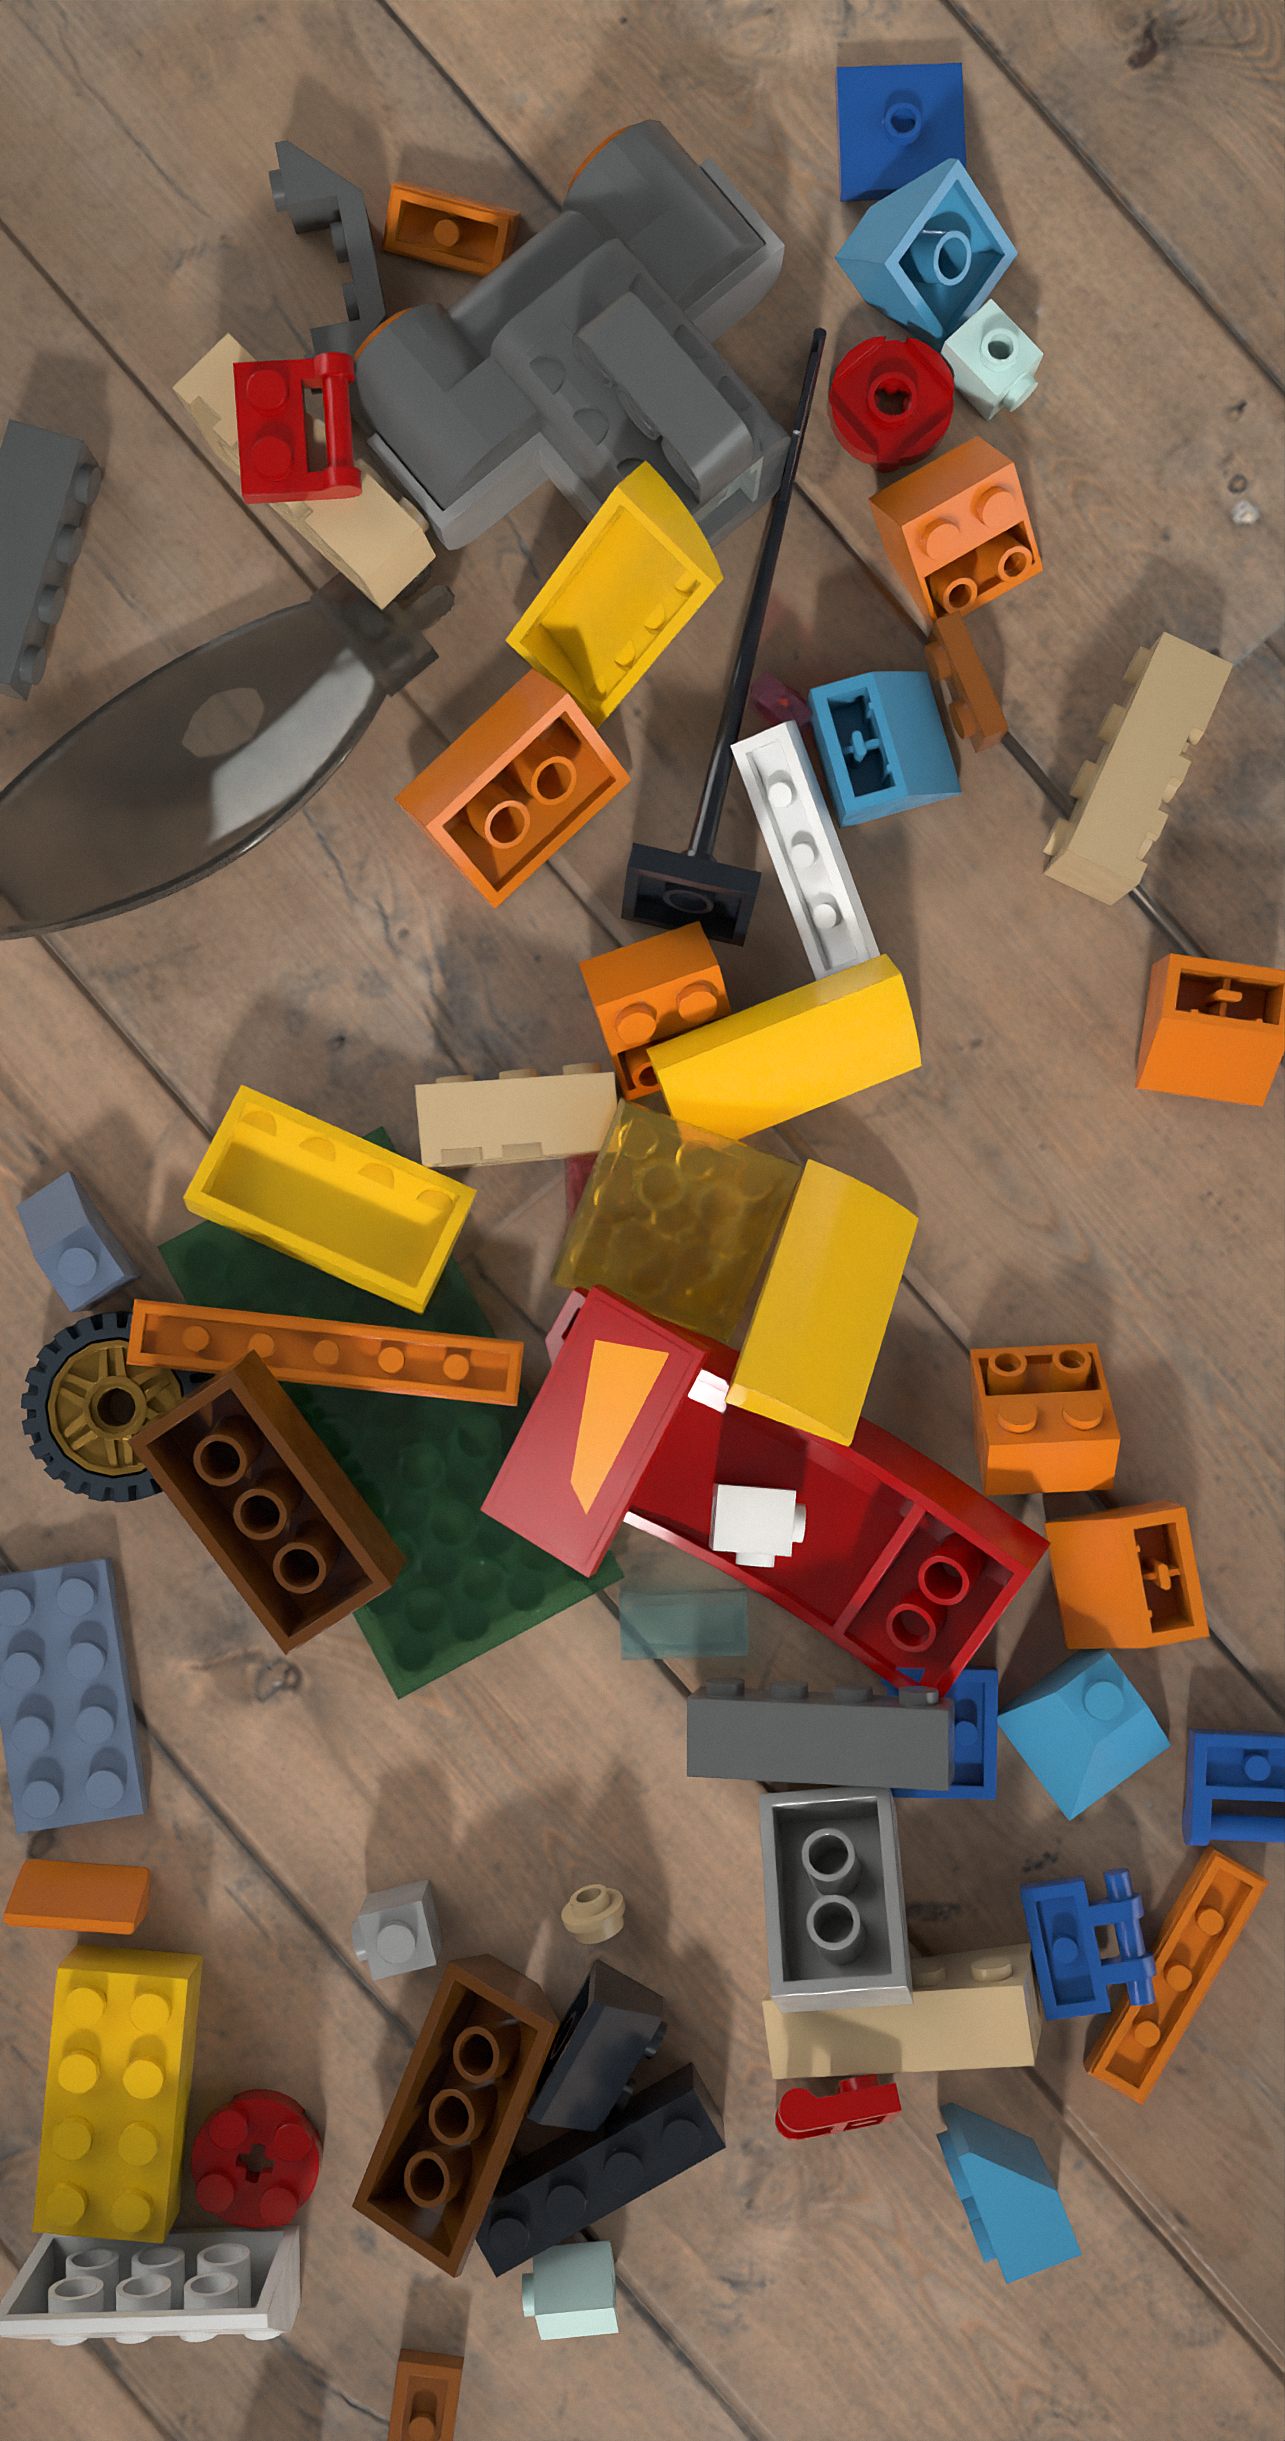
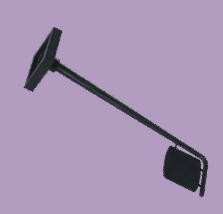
(691, 885)

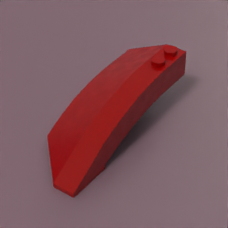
(894, 1547)

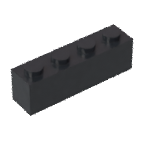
(598, 2172)

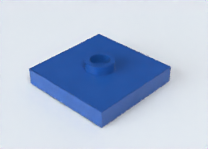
(896, 125)

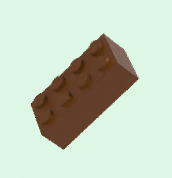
(269, 1502)

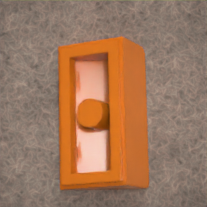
(448, 228)
(79, 1896)

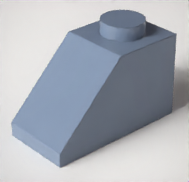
(75, 1245)

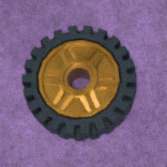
(72, 1411)

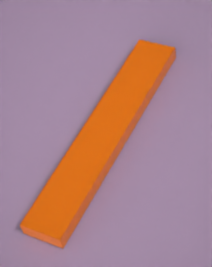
(327, 1352)

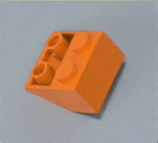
(958, 530)
(651, 996)
(1212, 1030)
(1042, 1419)
(1126, 1577)

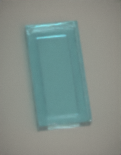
(683, 1624)

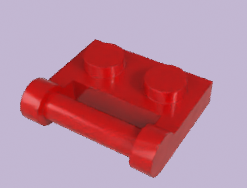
(275, 429)
(856, 2105)

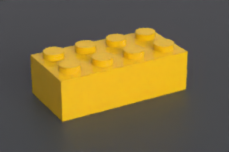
(117, 2093)

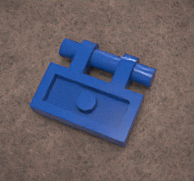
(1067, 1948)

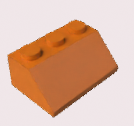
(514, 787)

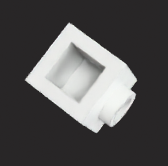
(755, 1522)

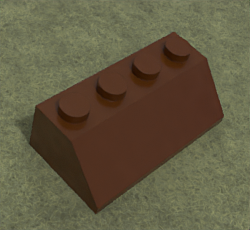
(458, 2109)

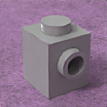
(398, 1930)

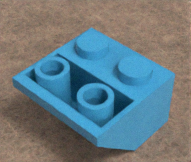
(881, 745)
(1006, 2194)

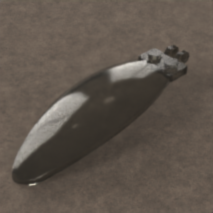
(203, 756)

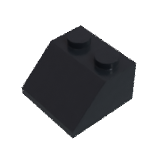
(597, 2051)

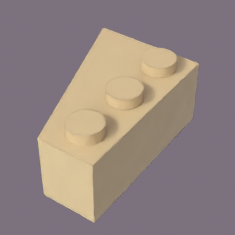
(514, 1117)

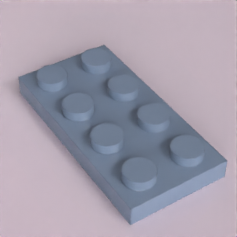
(67, 1698)

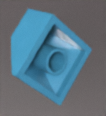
(928, 253)
(1082, 1729)

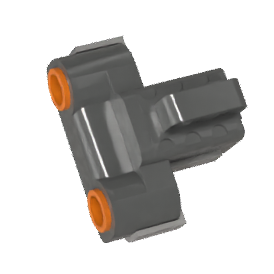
(587, 356)

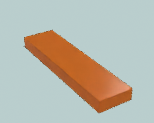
(1187, 1959)

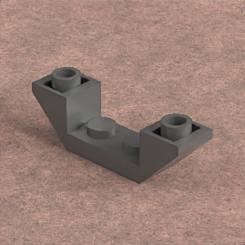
(321, 201)

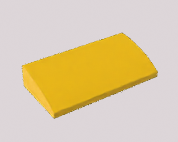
(619, 595)
(791, 1052)
(330, 1199)
(824, 1305)

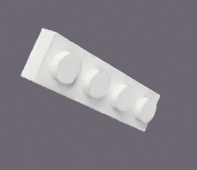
(805, 849)

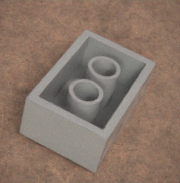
(834, 1899)

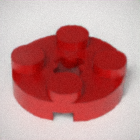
(891, 366)
(247, 2196)

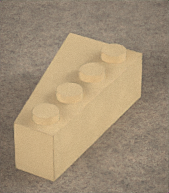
(365, 537)
(1137, 769)
(965, 2015)

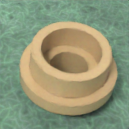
(594, 1914)

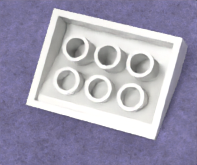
(134, 2290)

